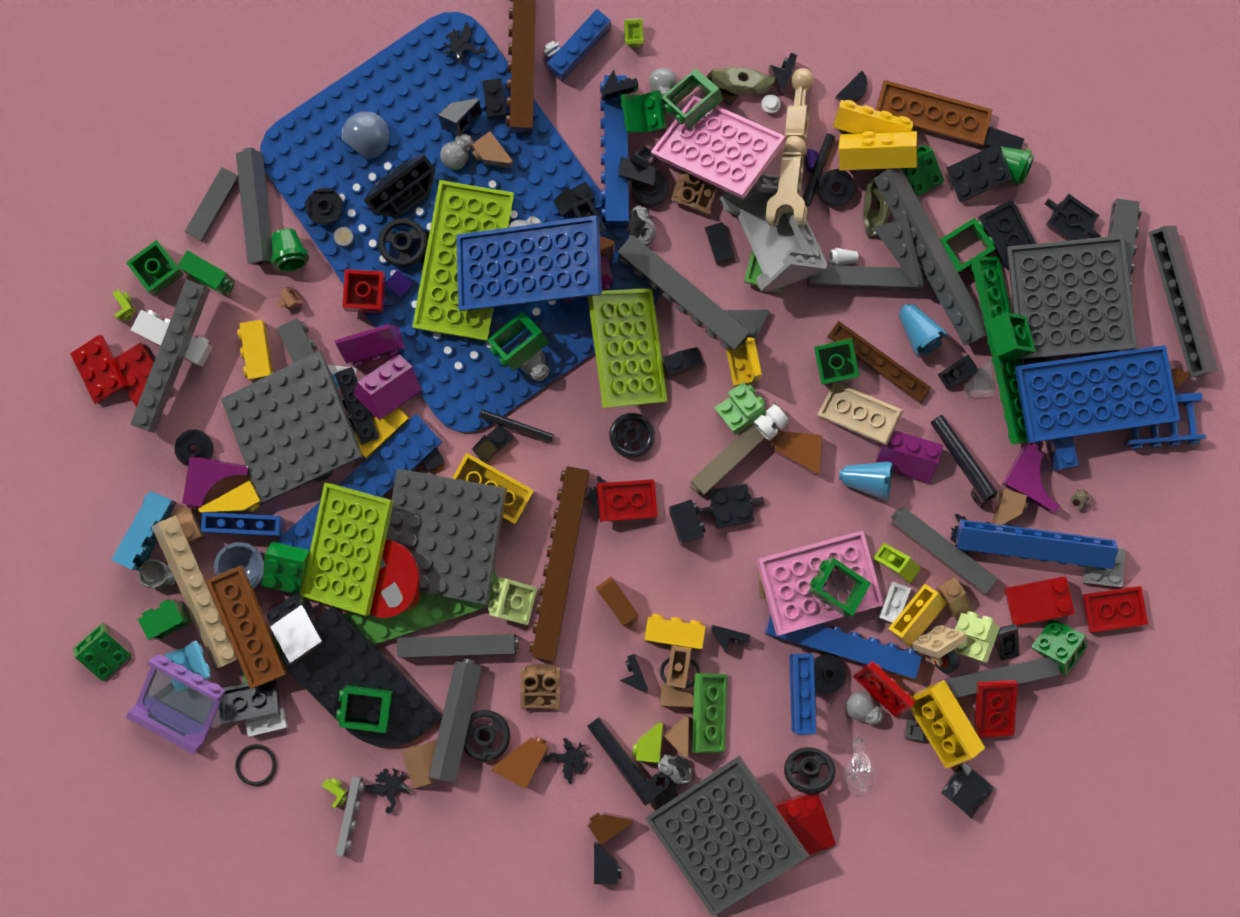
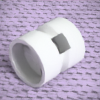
(771, 422)

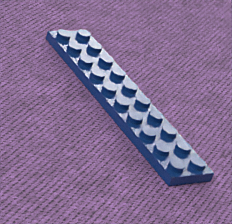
(375, 474)

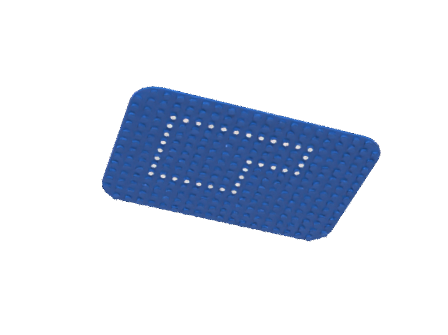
(409, 89)

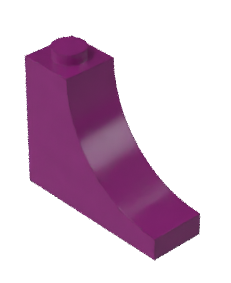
(203, 474)
(1025, 477)

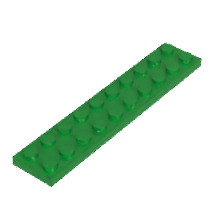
(995, 302)

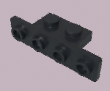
(359, 414)

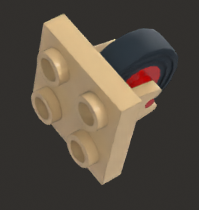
(941, 647)

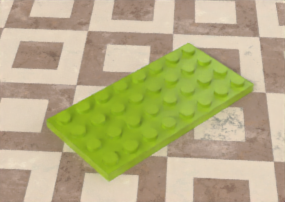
(456, 211)

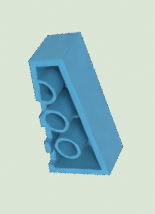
(140, 537)

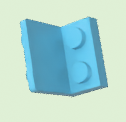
(191, 658)

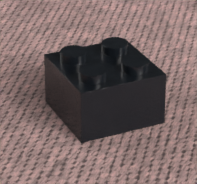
(686, 522)

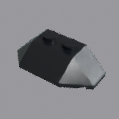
(401, 188)

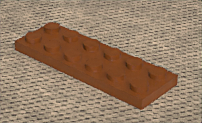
(936, 112)
(246, 626)

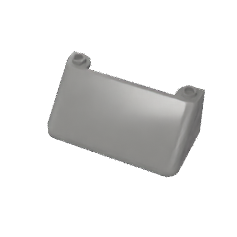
(784, 250)

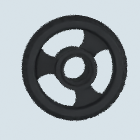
(416, 232)
(488, 752)
(820, 758)

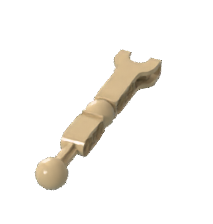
(792, 163)

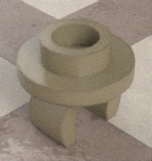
(1081, 495)

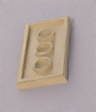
(860, 413)

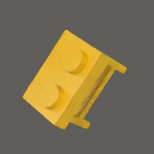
(744, 363)

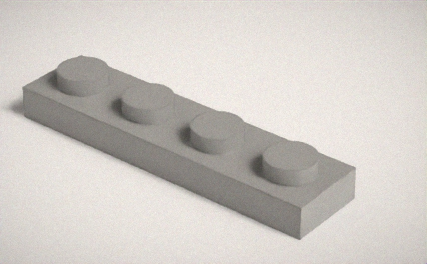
(352, 807)

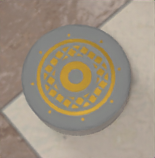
(343, 237)

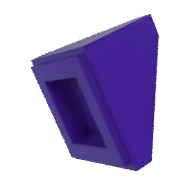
(811, 157)

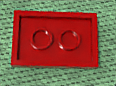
(135, 367)
(98, 369)
(627, 500)
(1115, 609)
(884, 689)
(996, 708)

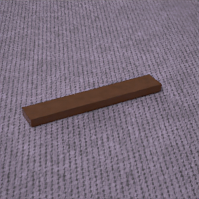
(882, 363)

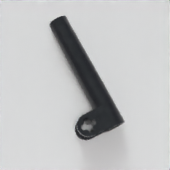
(982, 487)
(645, 789)

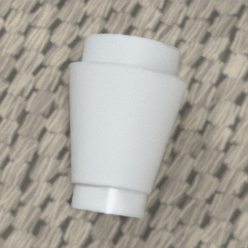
(842, 257)

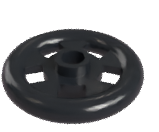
(615, 435)

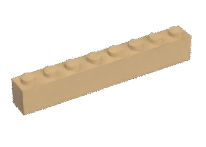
(195, 591)

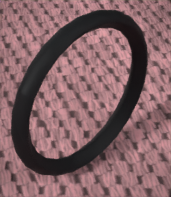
(664, 678)
(238, 761)

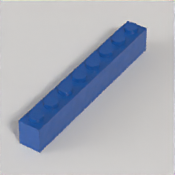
(615, 147)
(1036, 544)
(853, 647)

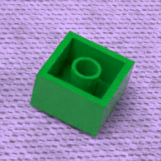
(155, 268)
(1011, 336)
(836, 361)
(285, 567)
(164, 620)

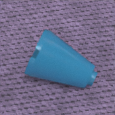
(921, 330)
(869, 478)

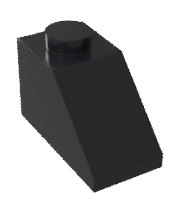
(460, 116)
(585, 208)
(682, 361)
(605, 866)

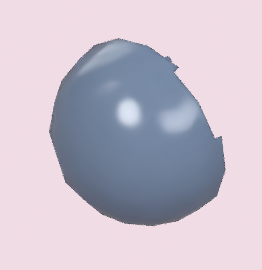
(366, 134)
(237, 555)

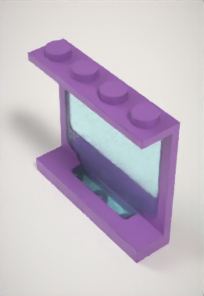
(176, 704)

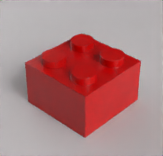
(364, 291)

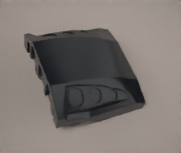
(967, 789)

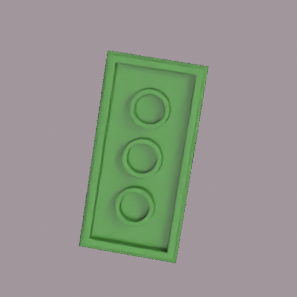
(709, 713)

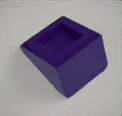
(399, 283)

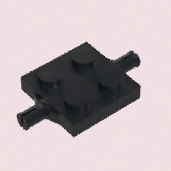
(1072, 219)
(731, 506)

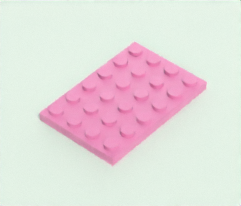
(720, 149)
(788, 578)

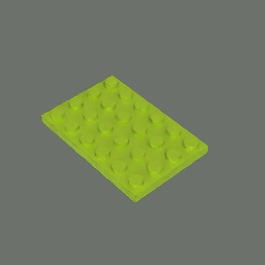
(627, 348)
(347, 548)

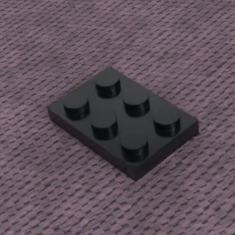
(979, 173)
(1006, 229)
(246, 705)

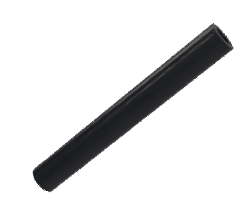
(818, 168)
(515, 425)

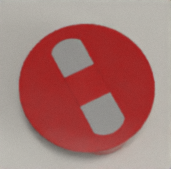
(396, 583)

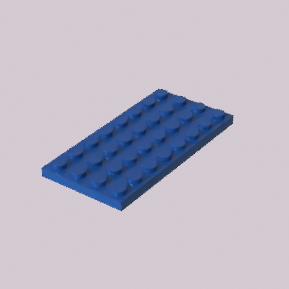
(529, 264)
(1097, 394)

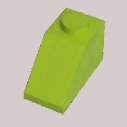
(897, 562)
(649, 745)

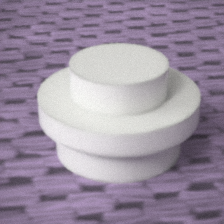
(551, 48)
(770, 104)

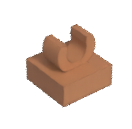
(289, 298)

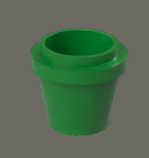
(1019, 163)
(288, 251)

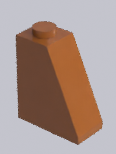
(799, 449)
(617, 602)
(522, 762)

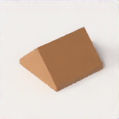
(678, 735)
(418, 763)

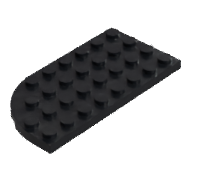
(354, 660)

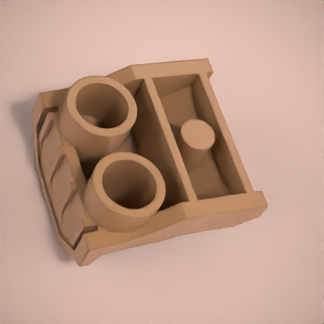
(694, 192)
(540, 686)

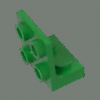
(643, 112)
(927, 173)
(1061, 645)
(101, 652)

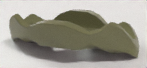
(728, 79)
(874, 217)

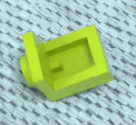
(633, 32)
(125, 301)
(335, 787)

